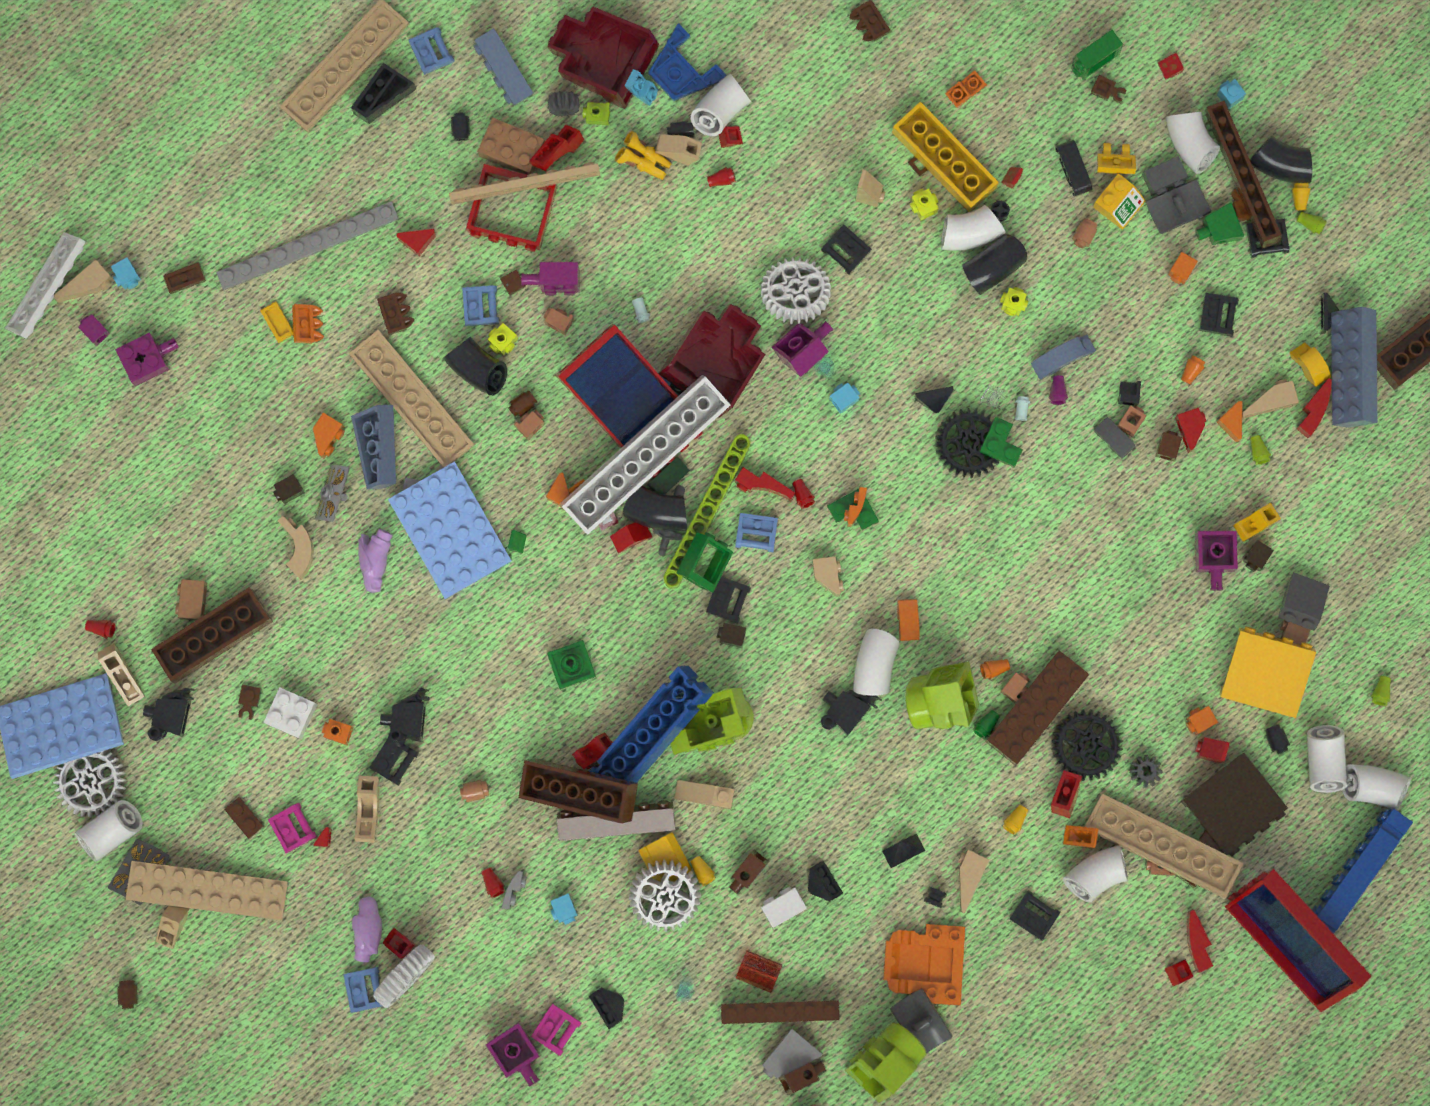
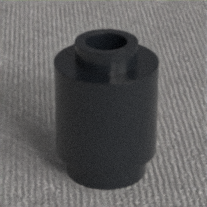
(460, 127)
(681, 128)
(1277, 739)

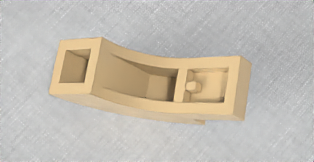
(304, 551)
(367, 808)

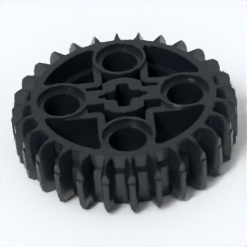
(947, 456)
(1095, 719)

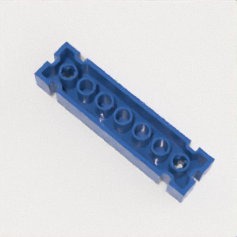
(654, 726)
(1361, 868)

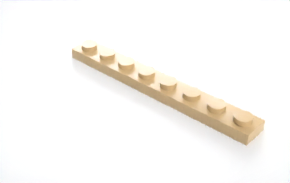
(531, 182)

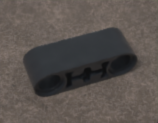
(1074, 167)

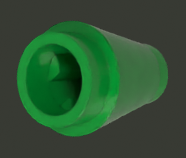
(985, 725)

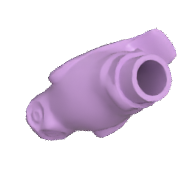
(373, 558)
(367, 929)

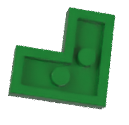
(996, 445)
(866, 517)

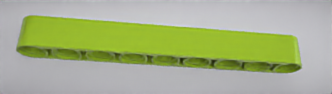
(708, 501)

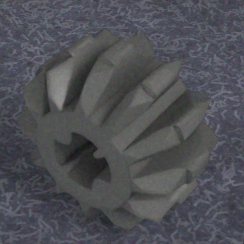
(563, 103)
(1139, 772)

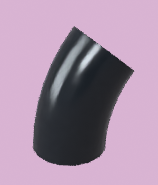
(1283, 161)
(995, 263)
(477, 367)
(656, 510)

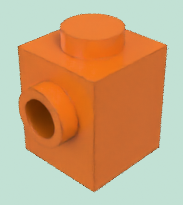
(1182, 268)
(1200, 720)
(337, 731)

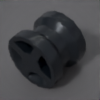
(1000, 207)
(935, 897)

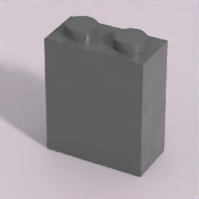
(1303, 601)

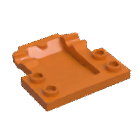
(927, 963)

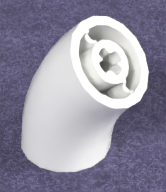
(719, 106)
(1192, 140)
(970, 230)
(875, 663)
(1327, 759)
(1376, 786)
(109, 829)
(1097, 873)

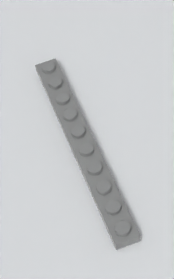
(307, 246)

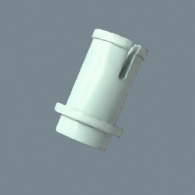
(640, 310)
(1022, 408)

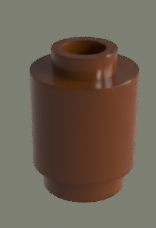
(522, 403)
(127, 994)

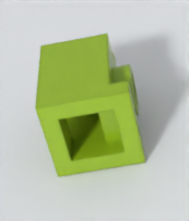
(601, 118)

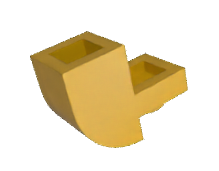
(1312, 364)
(1257, 522)

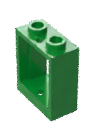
(1097, 55)
(716, 566)

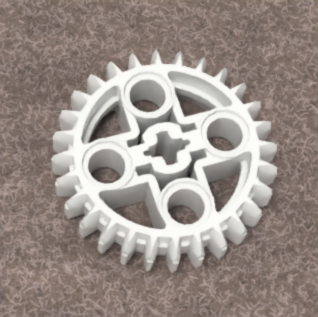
(795, 290)
(94, 789)
(667, 902)
(403, 976)

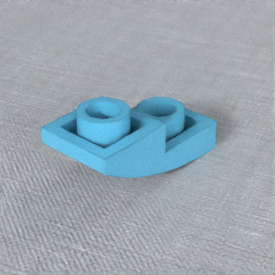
(641, 88)

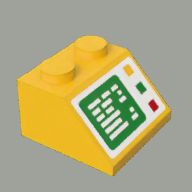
(1119, 201)

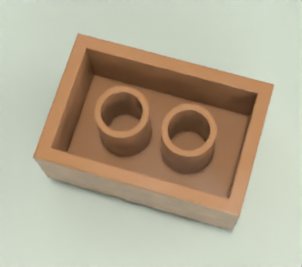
(509, 146)

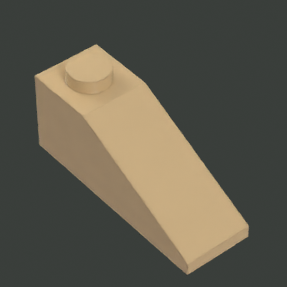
(869, 190)
(87, 282)
(1278, 397)
(120, 674)
(704, 794)
(970, 873)

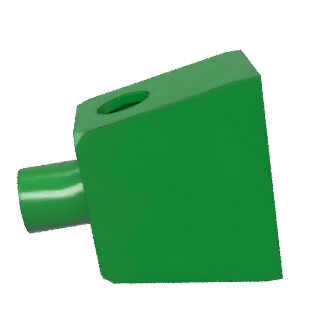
(1221, 226)

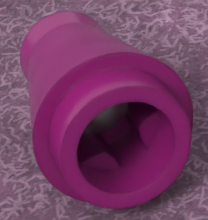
(1058, 391)

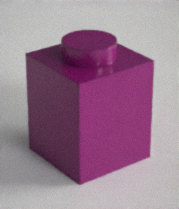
(93, 329)

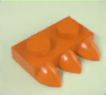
(305, 323)

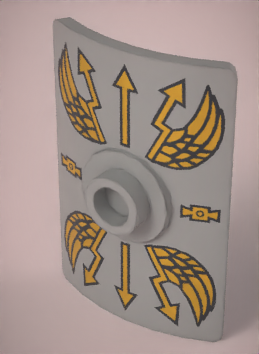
(332, 493)

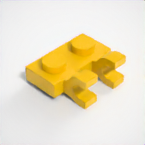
(1116, 163)

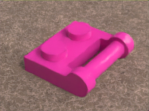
(286, 830)
(550, 1026)

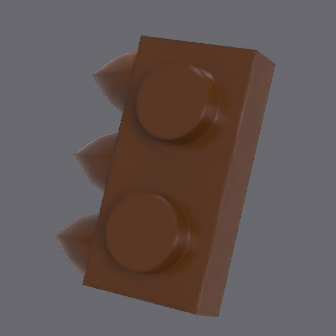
(870, 20)
(394, 313)

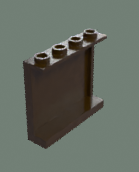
(1235, 805)

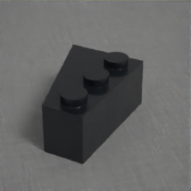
(382, 93)

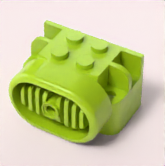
(942, 697)
(717, 723)
(886, 1061)

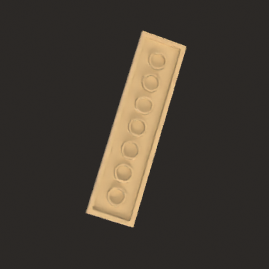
(344, 65)
(411, 399)
(1164, 846)
(206, 890)

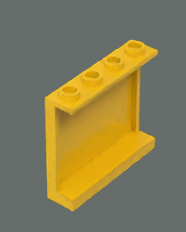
(1268, 672)

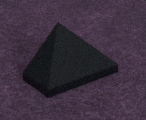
(1327, 307)
(934, 399)
(903, 850)
(822, 882)
(609, 1006)

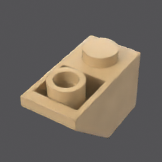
(679, 148)
(826, 574)
(171, 925)

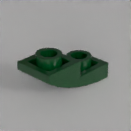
(669, 476)

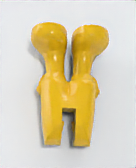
(643, 164)

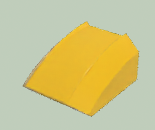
(667, 849)

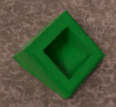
(517, 541)

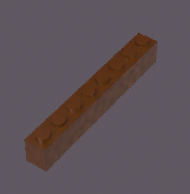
(1243, 174)

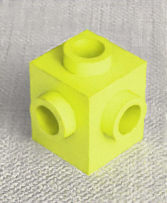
(925, 209)
(1014, 308)
(507, 344)

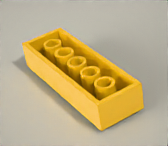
(945, 157)

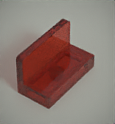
(759, 971)

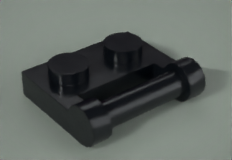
(1253, 239)
(850, 245)
(1212, 314)
(721, 598)
(388, 757)
(1030, 920)

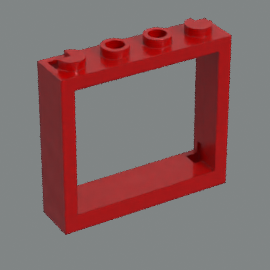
(504, 174)

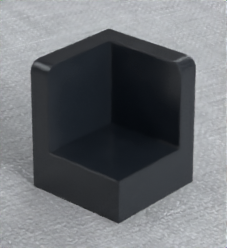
(1129, 393)

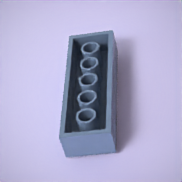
(1354, 367)

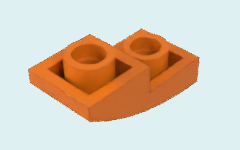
(965, 89)
(852, 514)
(908, 619)

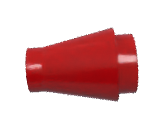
(722, 177)
(803, 495)
(103, 628)
(493, 884)

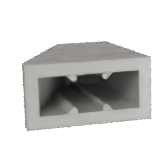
(789, 1055)

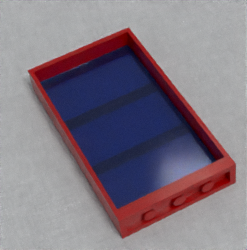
(617, 386)
(1297, 940)

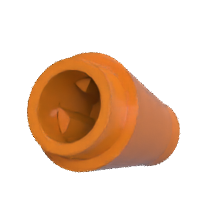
(1192, 369)
(993, 668)

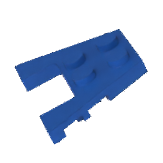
(674, 72)

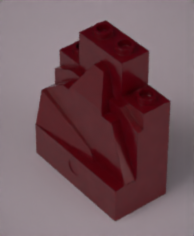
(602, 53)
(718, 351)

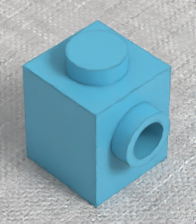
(1231, 93)
(125, 274)
(844, 397)
(563, 909)

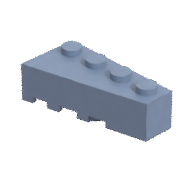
(503, 67)
(376, 445)

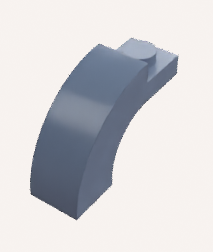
(1062, 356)

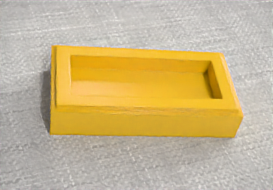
(277, 322)

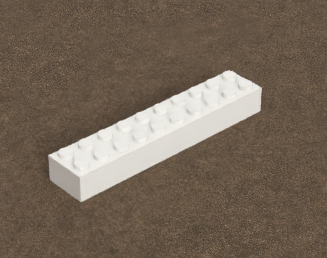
(645, 454)

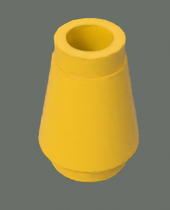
(1300, 195)
(1015, 820)
(703, 872)

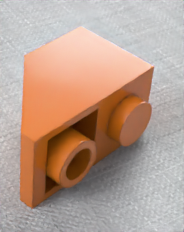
(326, 433)

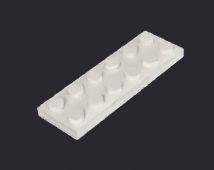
(45, 284)

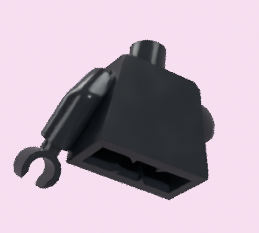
(846, 710)
(169, 714)
(407, 718)

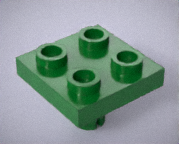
(571, 664)

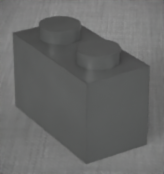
(1165, 176)

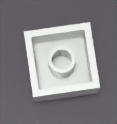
(290, 713)
(783, 907)

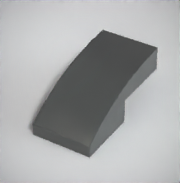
(1114, 437)

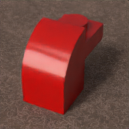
(590, 754)

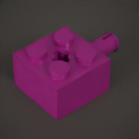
(555, 278)
(802, 348)
(154, 361)
(1207, 560)
(525, 1055)

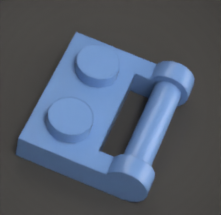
(425, 54)
(474, 305)
(758, 526)
(357, 989)

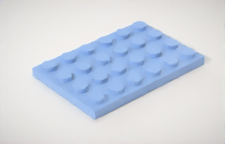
(449, 530)
(59, 726)

